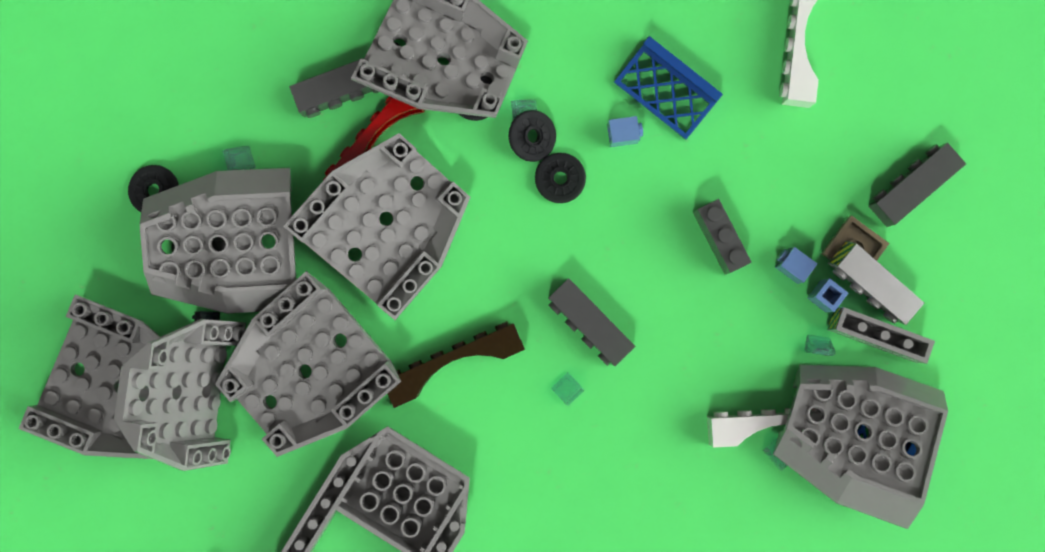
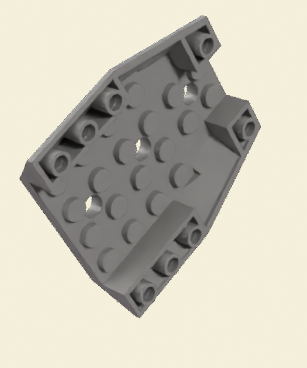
(464, 34)
(227, 205)
(395, 256)
(297, 331)
(81, 409)
(182, 424)
(858, 472)

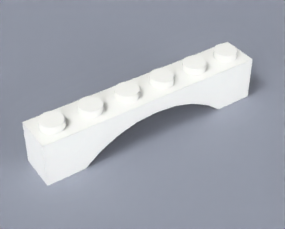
(800, 80)
(732, 430)

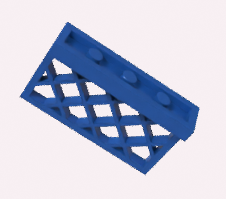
(682, 73)

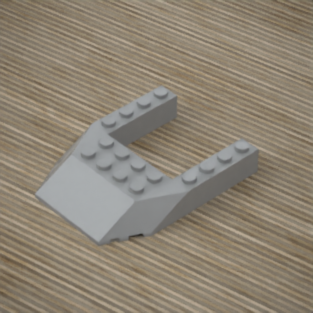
(393, 493)

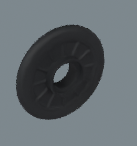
(519, 140)
(560, 163)
(144, 178)

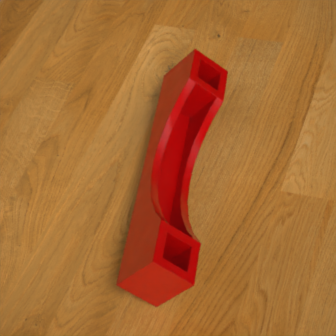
(380, 121)

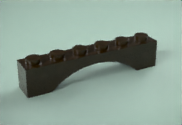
(499, 344)

